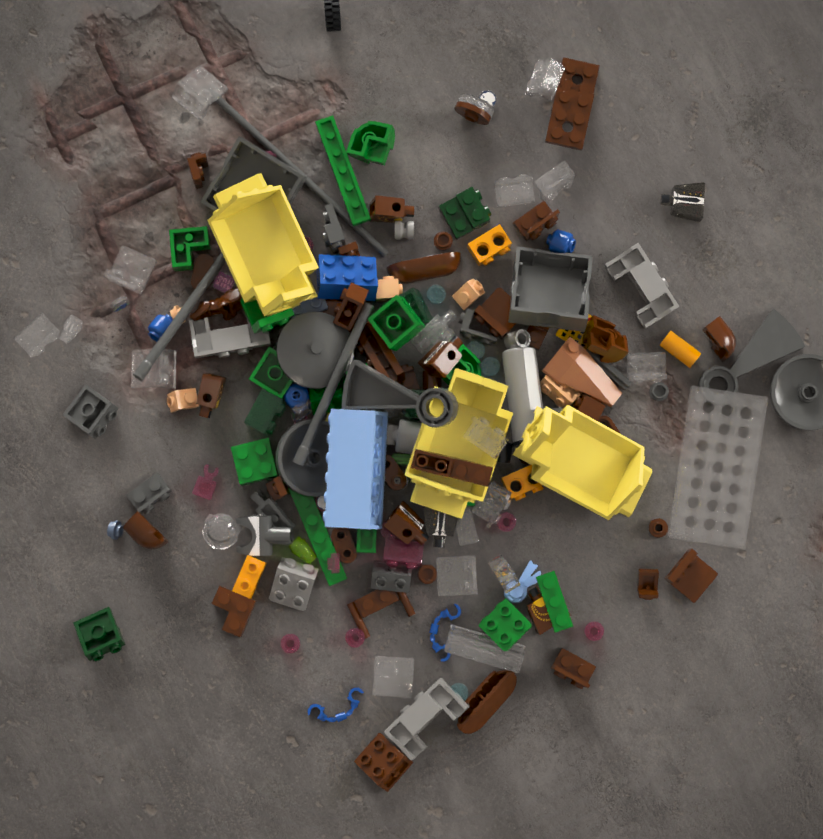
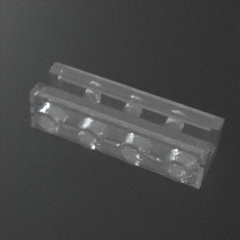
(483, 649)

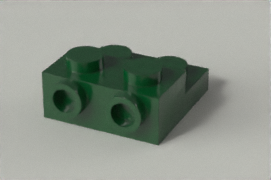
(465, 212)
(99, 634)

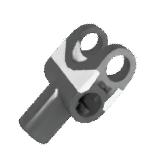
(263, 535)

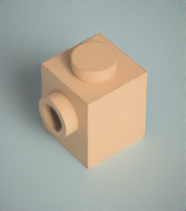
(388, 288)

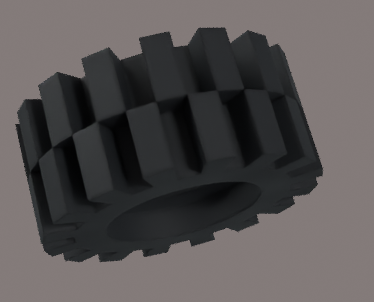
(332, 15)

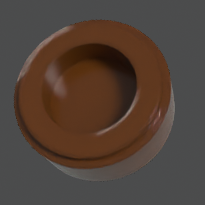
(427, 574)

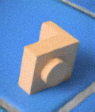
(468, 293)
(182, 399)

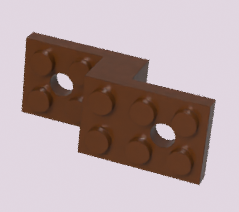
(572, 104)

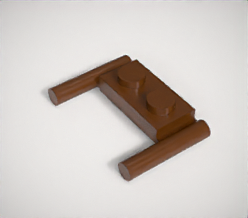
(374, 602)

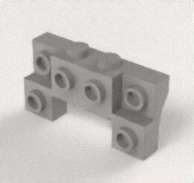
(647, 282)
(225, 340)
(425, 709)

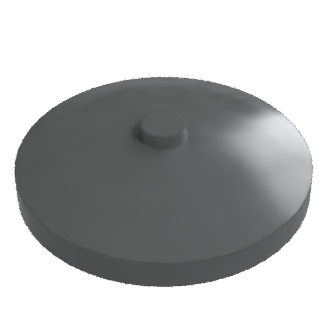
(311, 349)
(798, 392)
(310, 478)

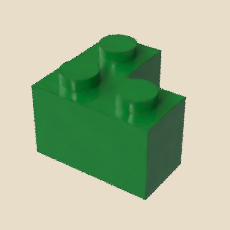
(185, 241)

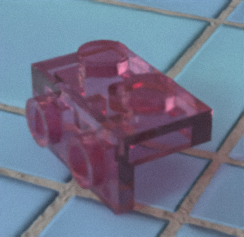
(399, 552)

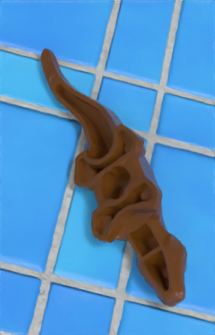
(227, 305)

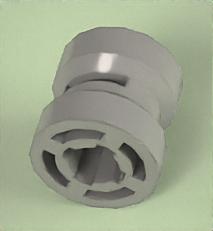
(404, 230)

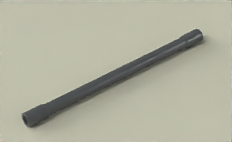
(146, 365)
(304, 448)

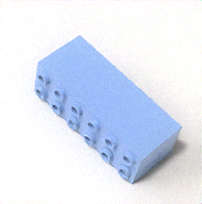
(355, 469)

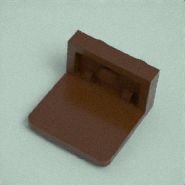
(495, 313)

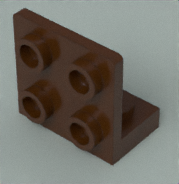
(536, 220)
(691, 575)
(573, 667)
(383, 762)

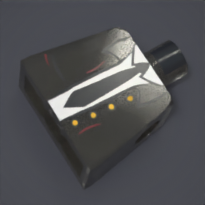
(686, 201)
(439, 525)

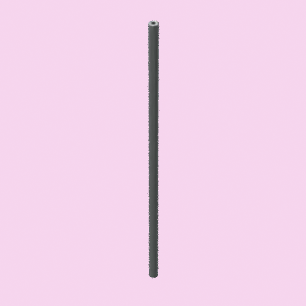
(309, 183)

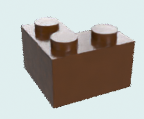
(239, 610)

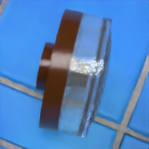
(474, 109)

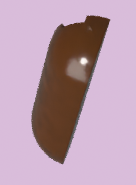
(425, 267)
(487, 700)

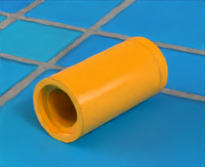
(680, 349)

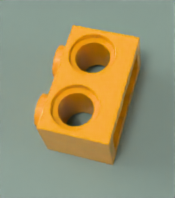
(486, 241)
(521, 477)
(249, 577)

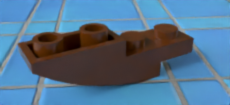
(451, 467)

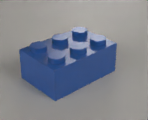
(339, 271)

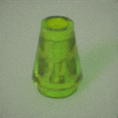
(302, 550)

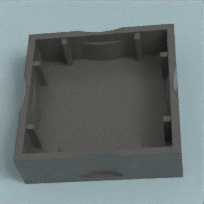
(248, 160)
(550, 289)

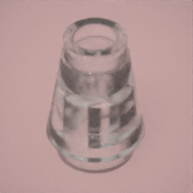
(71, 328)

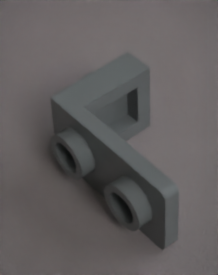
(465, 320)

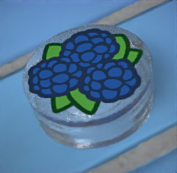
(119, 304)

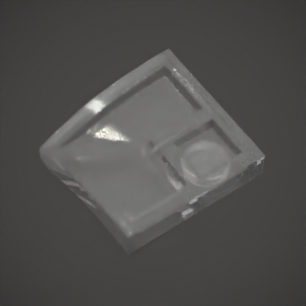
(393, 677)

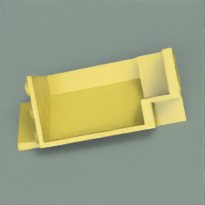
(263, 245)
(476, 398)
(584, 461)

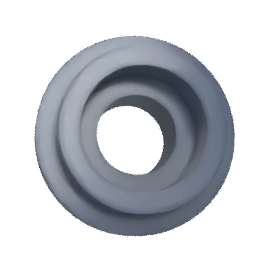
(115, 530)

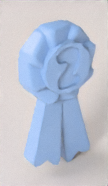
(526, 580)

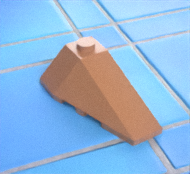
(578, 370)

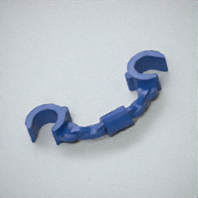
(434, 629)
(341, 716)

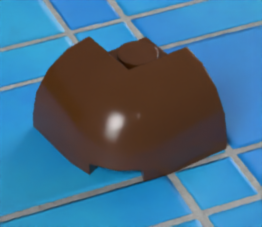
(721, 337)
(605, 340)
(144, 533)

